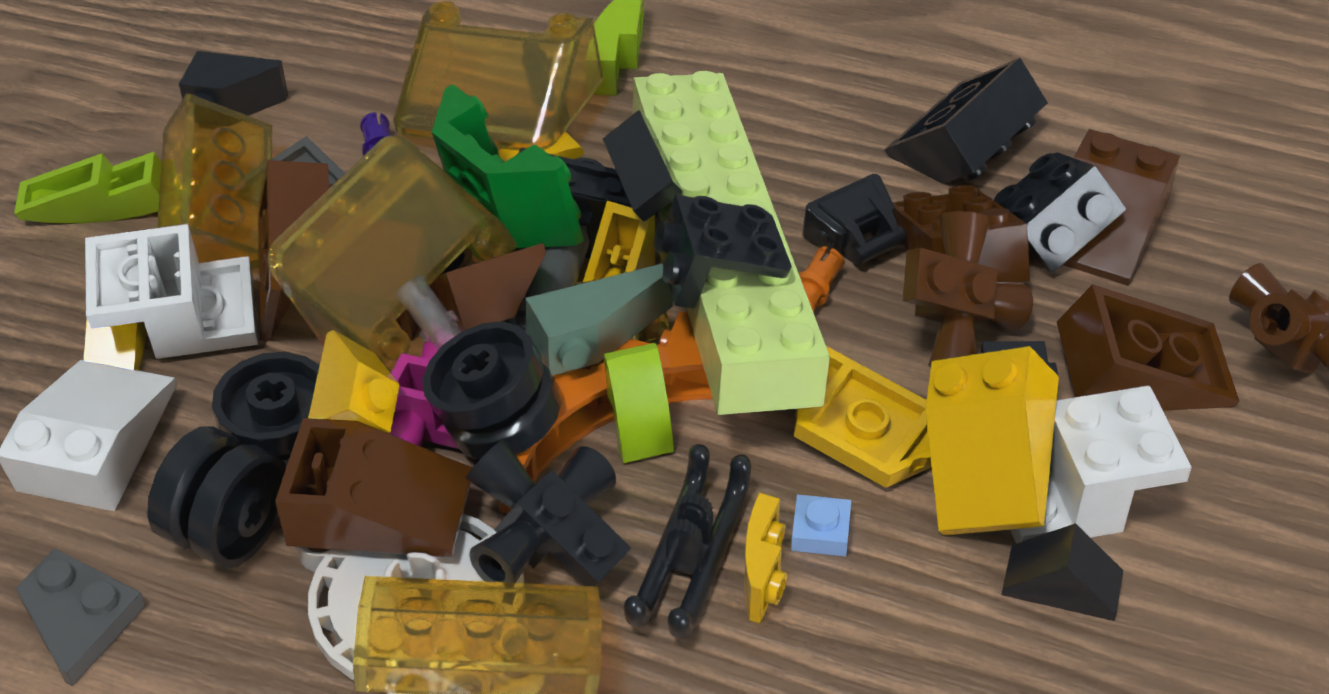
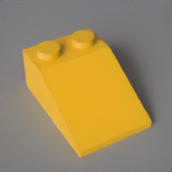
(991, 439)

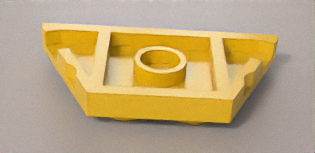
(867, 423)

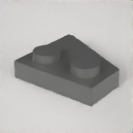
(76, 610)

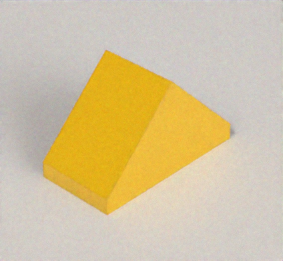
(621, 243)

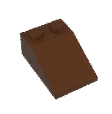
(1143, 183)
(286, 194)
(1132, 343)

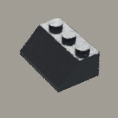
(971, 124)

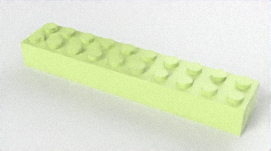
(749, 328)

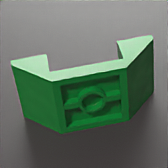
(524, 192)

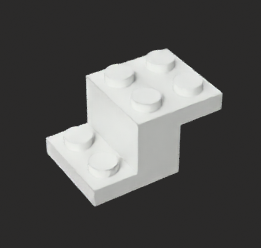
(159, 282)
(1103, 454)

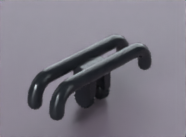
(692, 544)

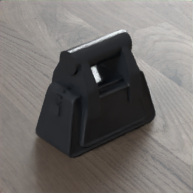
(855, 221)

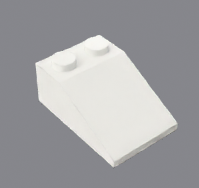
(85, 434)

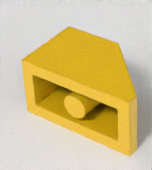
(353, 385)

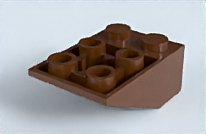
(1005, 239)
(369, 492)

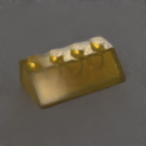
(214, 177)
(476, 637)

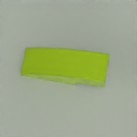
(618, 41)
(92, 191)

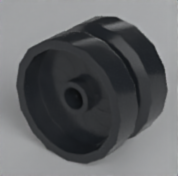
(492, 388)
(266, 400)
(216, 496)

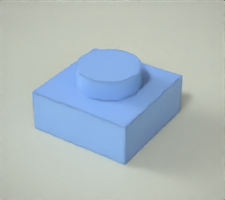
(821, 525)

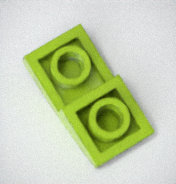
(639, 402)

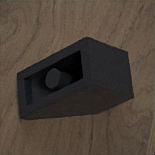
(235, 81)

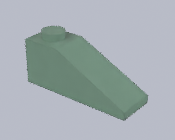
(595, 317)

